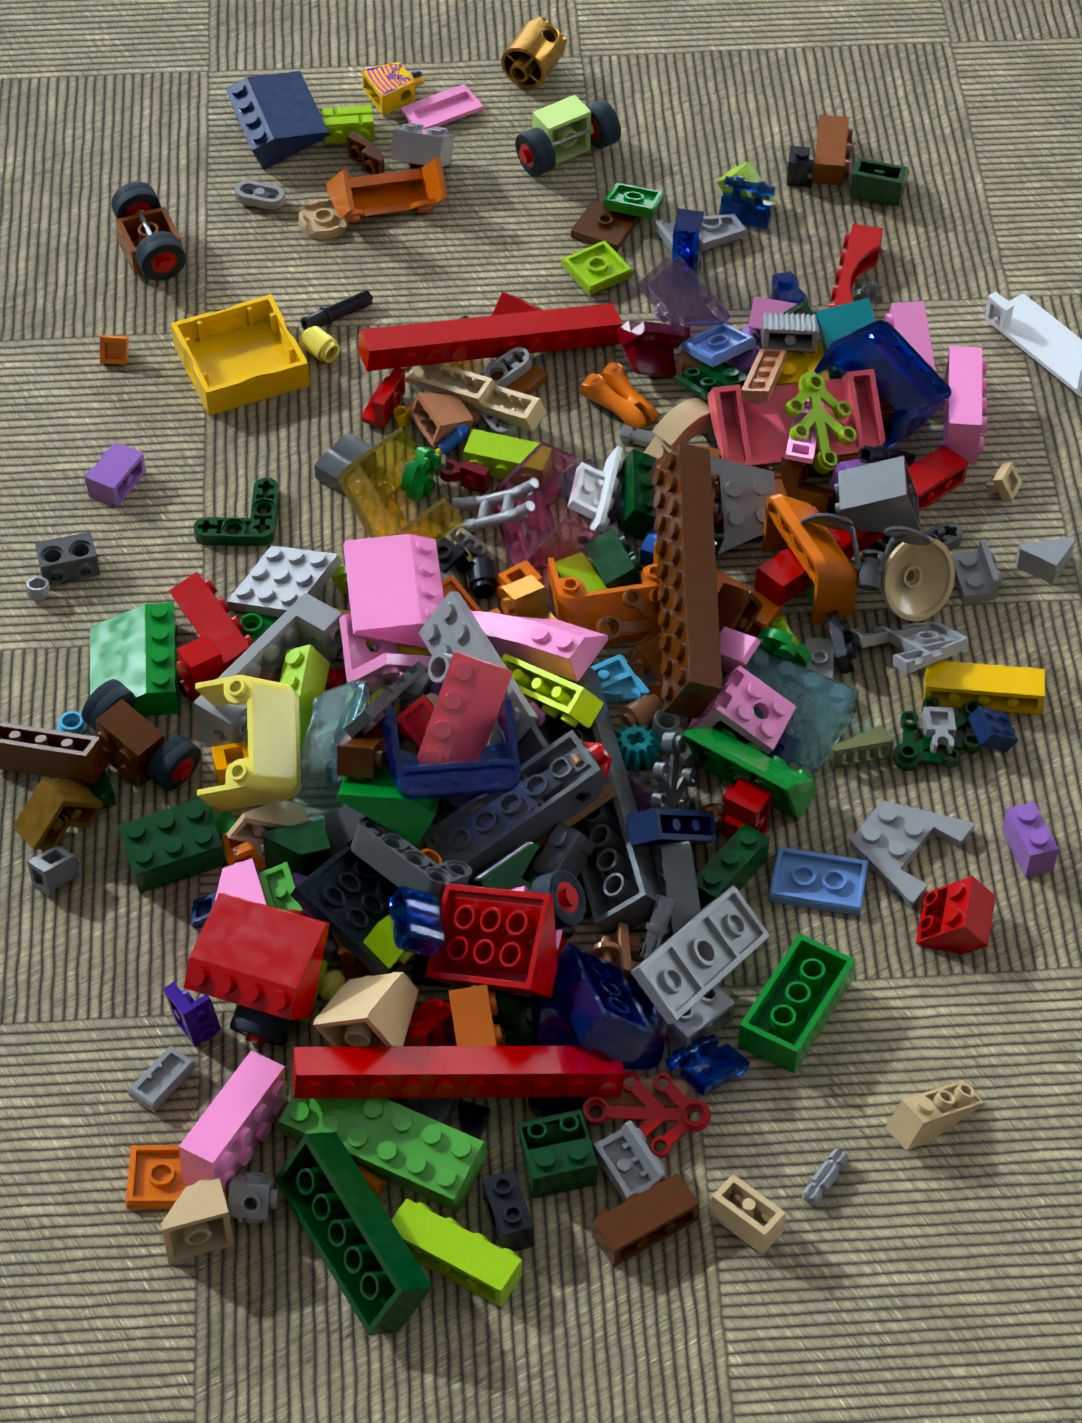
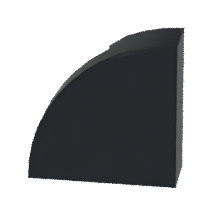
(473, 1118)

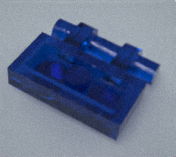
(748, 210)
(714, 1067)

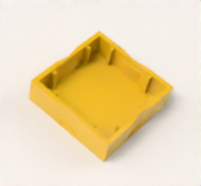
(240, 355)

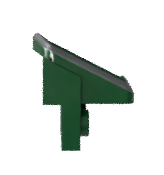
(509, 870)

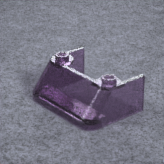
(681, 296)

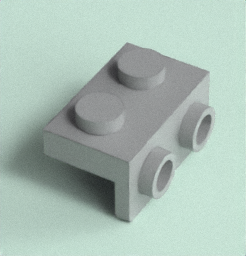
(628, 1161)

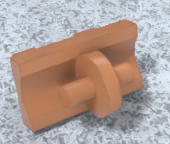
(619, 949)

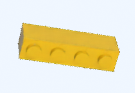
(990, 685)

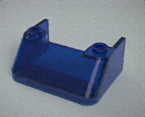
(899, 371)
(494, 772)

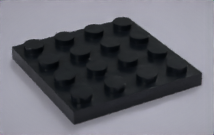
(351, 899)

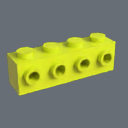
(554, 693)

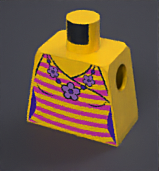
(390, 86)

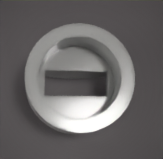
(37, 588)

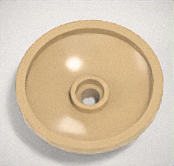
(927, 584)

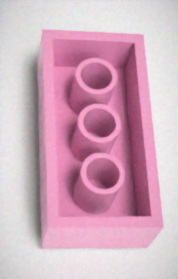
(965, 407)
(235, 1122)

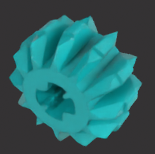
(638, 746)

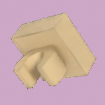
(1005, 482)

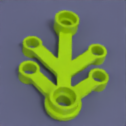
(813, 387)

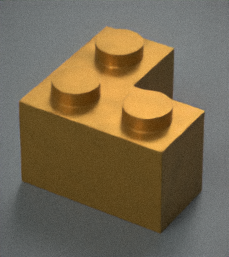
(525, 599)
(55, 808)

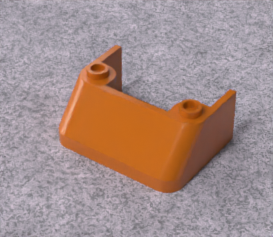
(387, 192)
(817, 553)
(585, 609)

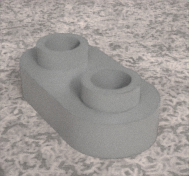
(259, 194)

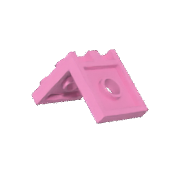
(375, 667)
(735, 707)

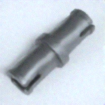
(658, 925)

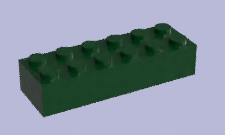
(353, 1233)

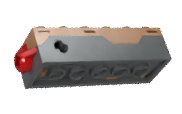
(554, 786)

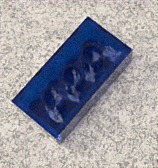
(601, 1005)

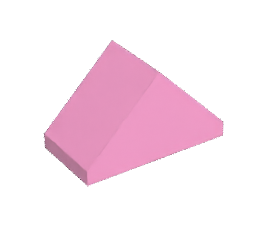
(736, 648)

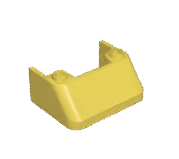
(274, 752)

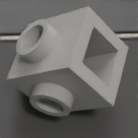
(252, 1197)

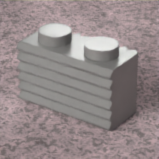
(789, 332)

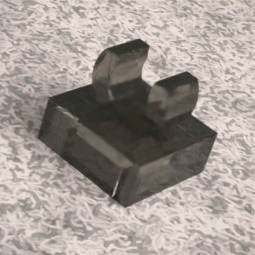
(865, 290)

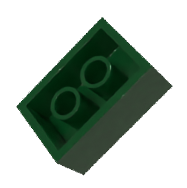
(172, 845)

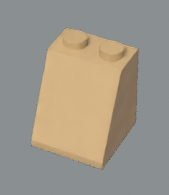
(369, 1012)

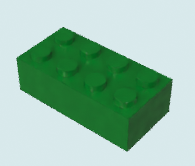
(796, 1003)

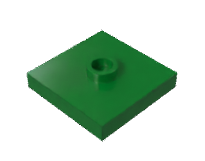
(633, 200)

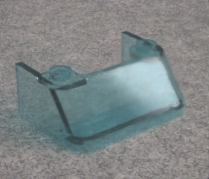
(319, 749)

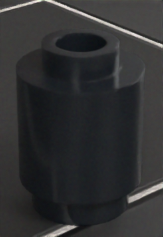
(482, 577)

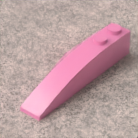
(543, 642)

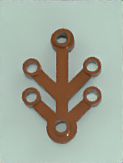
(650, 625)

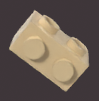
(747, 1214)

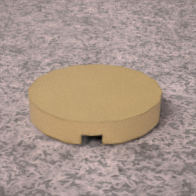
(321, 220)

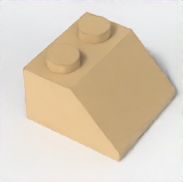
(197, 1222)

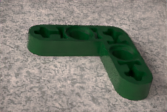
(249, 527)

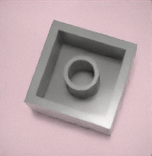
(421, 145)

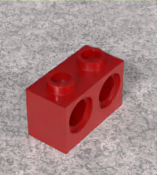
(431, 1025)

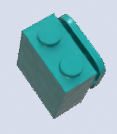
(841, 321)

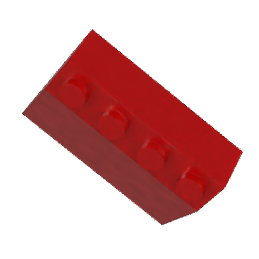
(496, 940)
(258, 957)

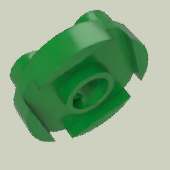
(419, 474)
(779, 643)

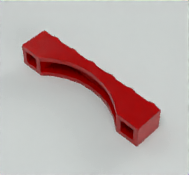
(862, 253)

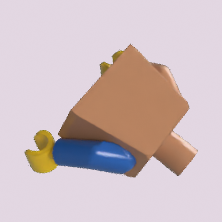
(440, 418)

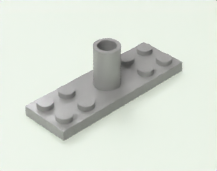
(456, 629)
(700, 954)

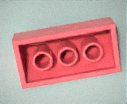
(464, 711)

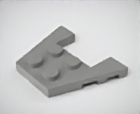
(742, 500)
(920, 642)
(895, 836)

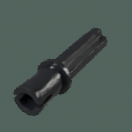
(328, 315)
(880, 452)

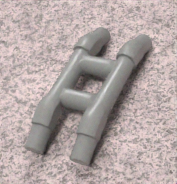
(507, 514)

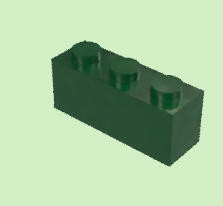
(636, 494)
(732, 864)

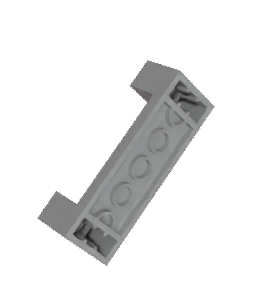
(302, 624)

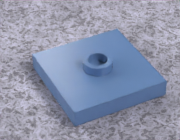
(718, 344)

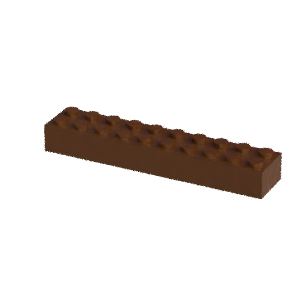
(687, 581)

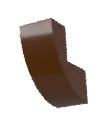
(794, 479)

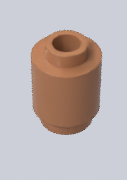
(641, 711)

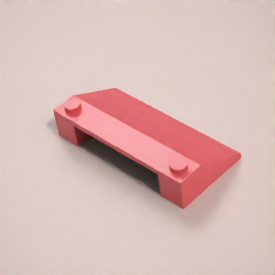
(761, 432)

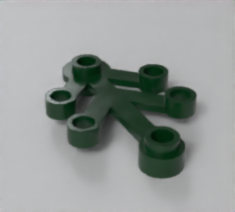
(910, 755)

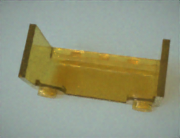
(373, 481)

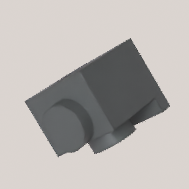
(52, 869)

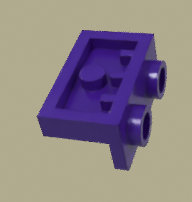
(194, 1018)

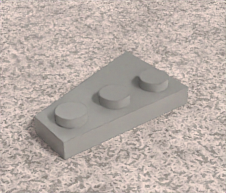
(716, 231)

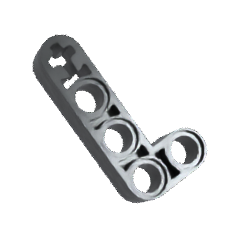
(403, 862)
(677, 880)

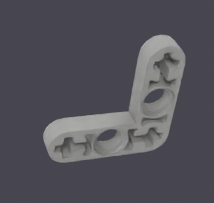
(517, 370)

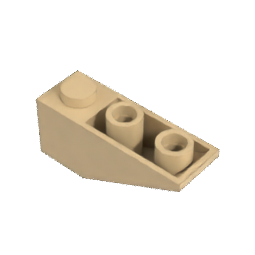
(932, 1113)

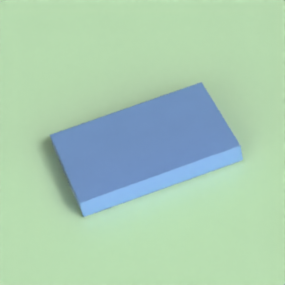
(818, 881)

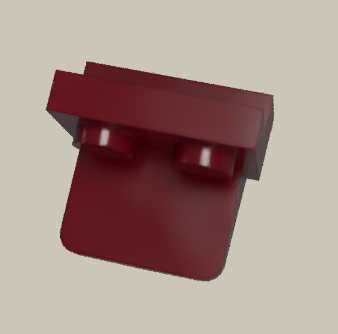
(651, 346)

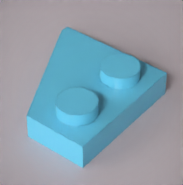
(619, 681)

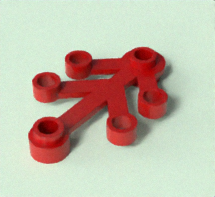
(653, 1113)

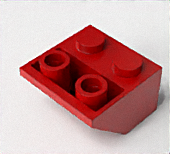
(956, 917)

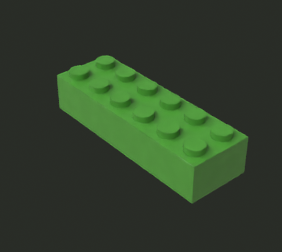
(394, 1144)

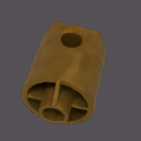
(533, 53)

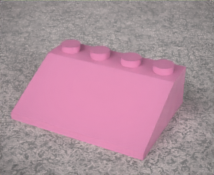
(393, 586)

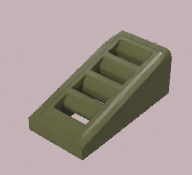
(863, 748)

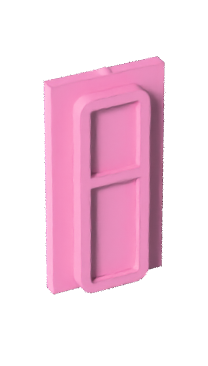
(442, 107)

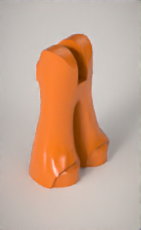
(619, 396)

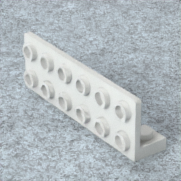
(1038, 336)

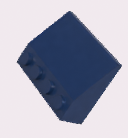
(276, 115)

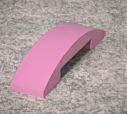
(803, 450)

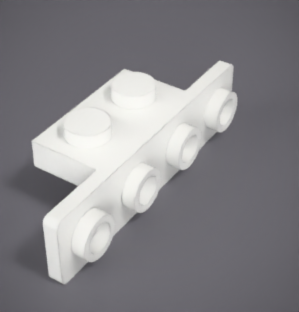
(593, 490)

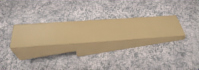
(479, 393)

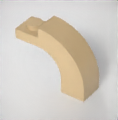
(680, 425)

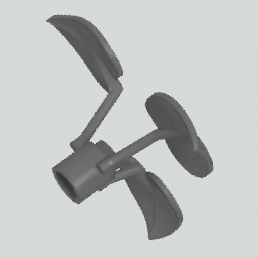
(873, 566)

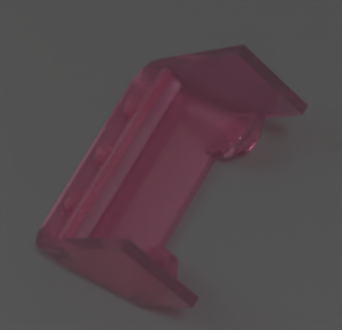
(536, 535)

